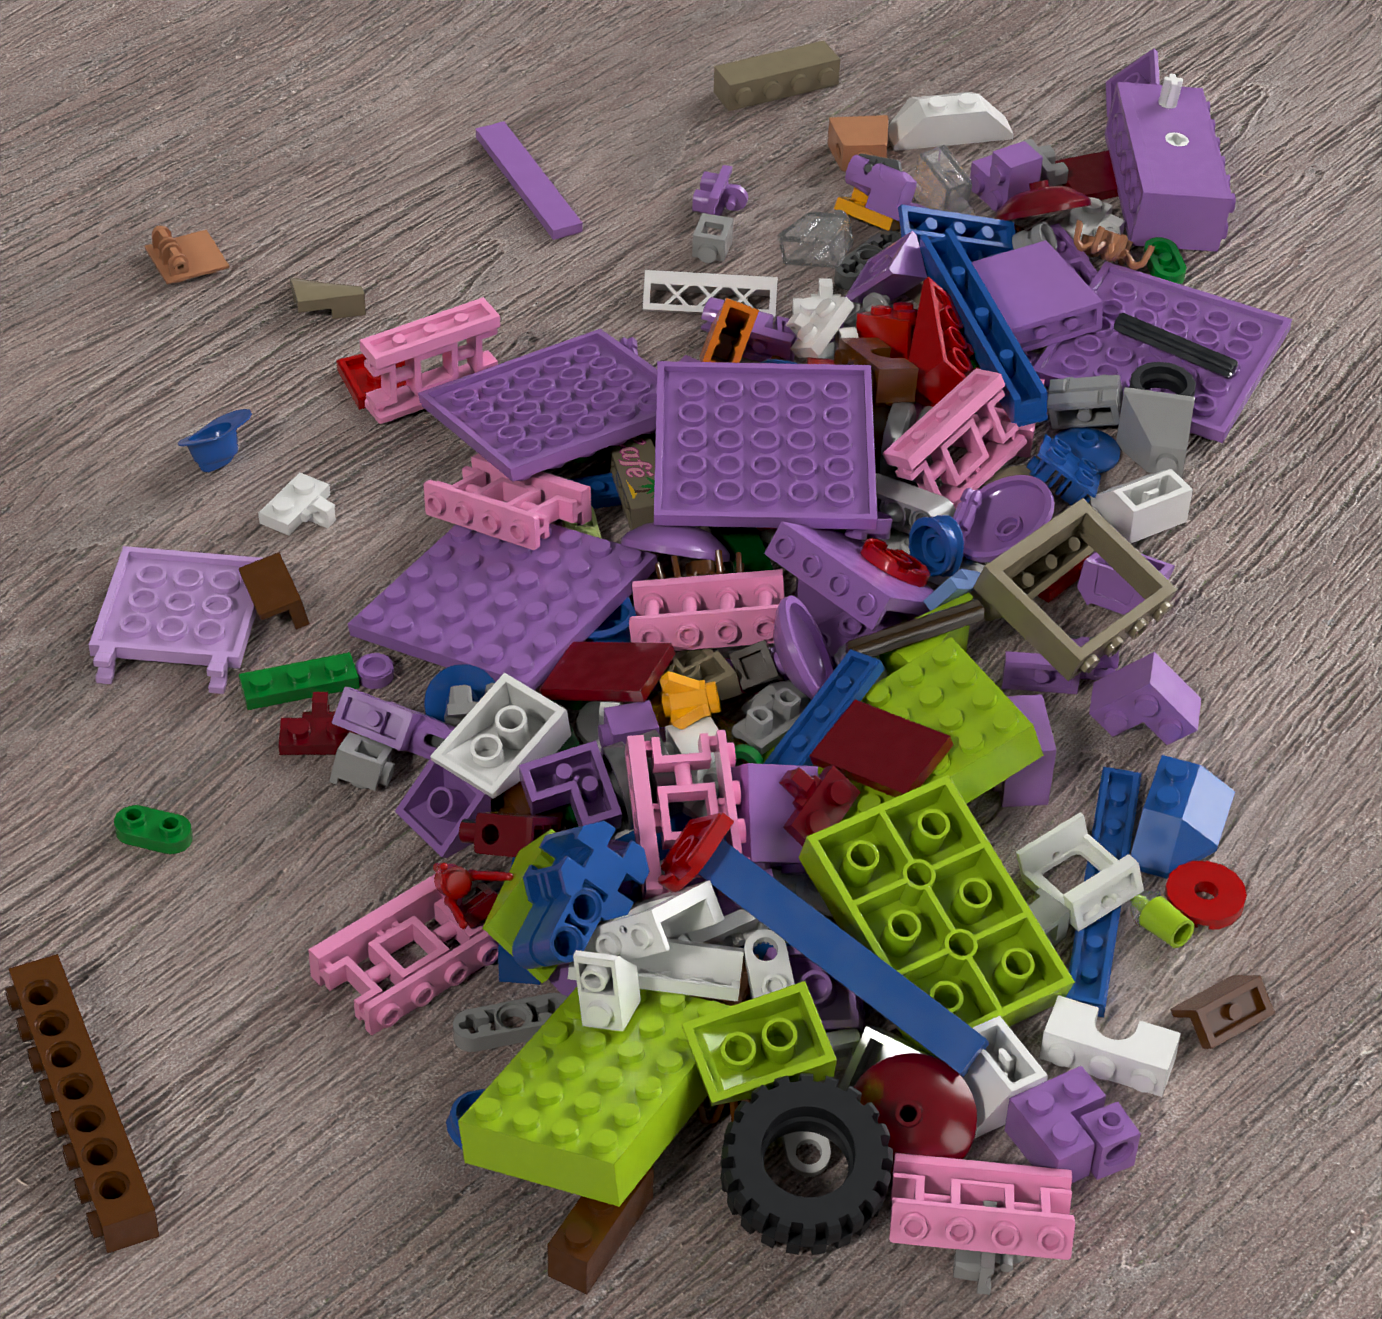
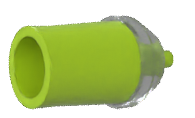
(1161, 918)

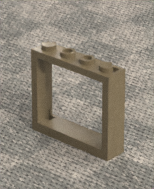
(1037, 627)

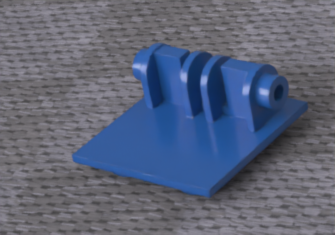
(1056, 455)

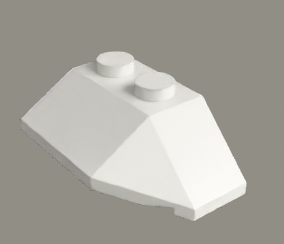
(947, 121)

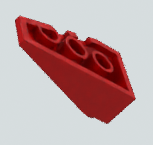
(938, 345)

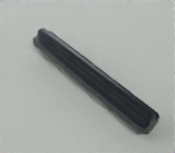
(1176, 345)

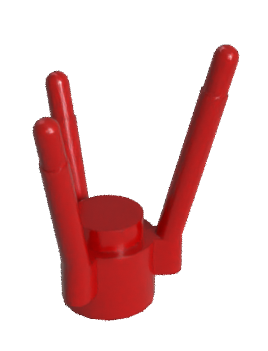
(456, 883)

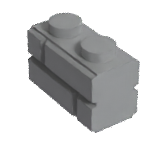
(1085, 401)

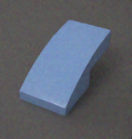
(953, 587)

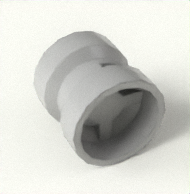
(1038, 234)

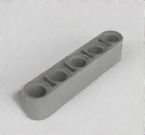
(908, 502)

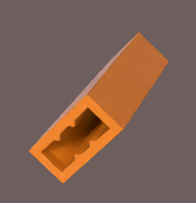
(729, 333)

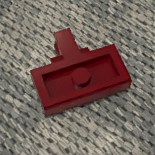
(313, 732)
(817, 800)

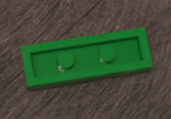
(298, 680)

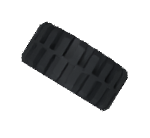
(814, 1109)

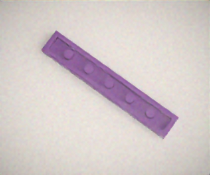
(529, 180)

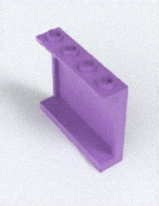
(1040, 295)
(840, 573)

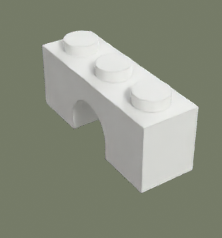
(1136, 1062)

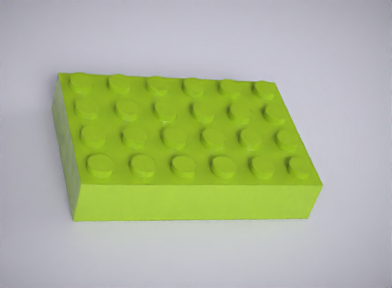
(958, 699)
(937, 906)
(590, 1102)

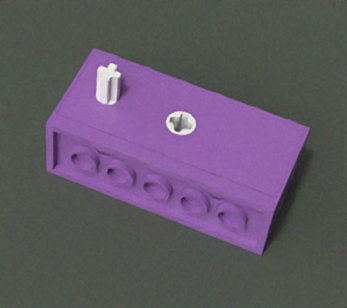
(1168, 165)

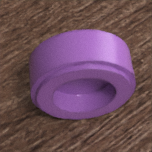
(375, 670)

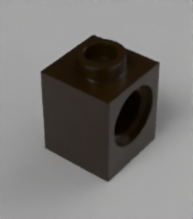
(755, 667)

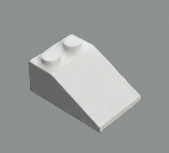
(500, 734)

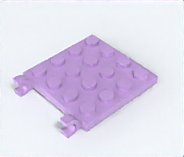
(175, 611)

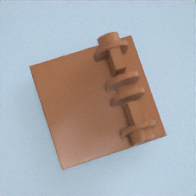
(184, 255)

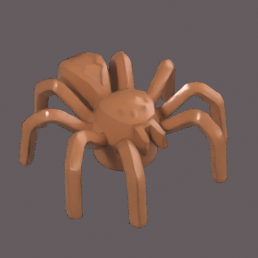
(1109, 246)

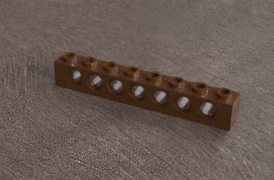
(82, 1105)

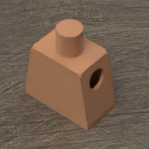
(857, 136)

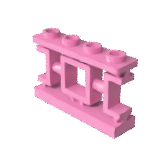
(421, 341)
(948, 422)
(530, 505)
(655, 818)
(387, 931)
(942, 1206)

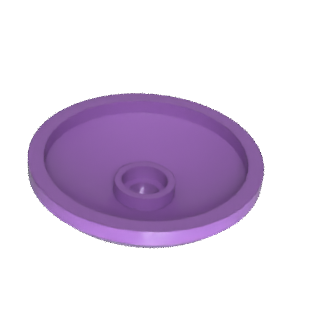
(1007, 515)
(675, 540)
(800, 647)

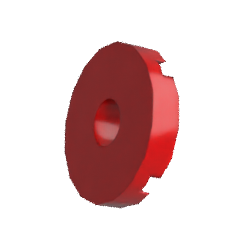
(895, 563)
(1211, 878)

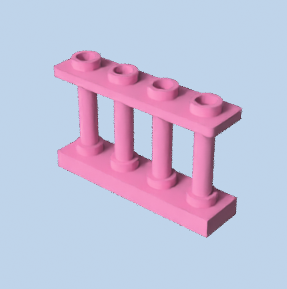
(707, 609)

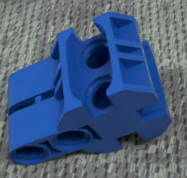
(575, 893)

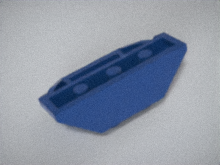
(978, 235)
(1180, 817)

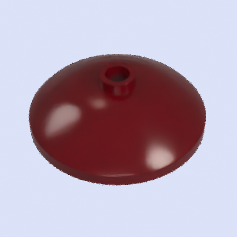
(1041, 200)
(940, 1095)

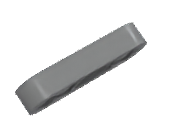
(502, 1035)

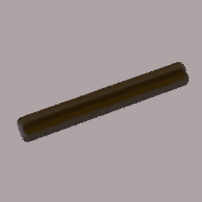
(918, 629)

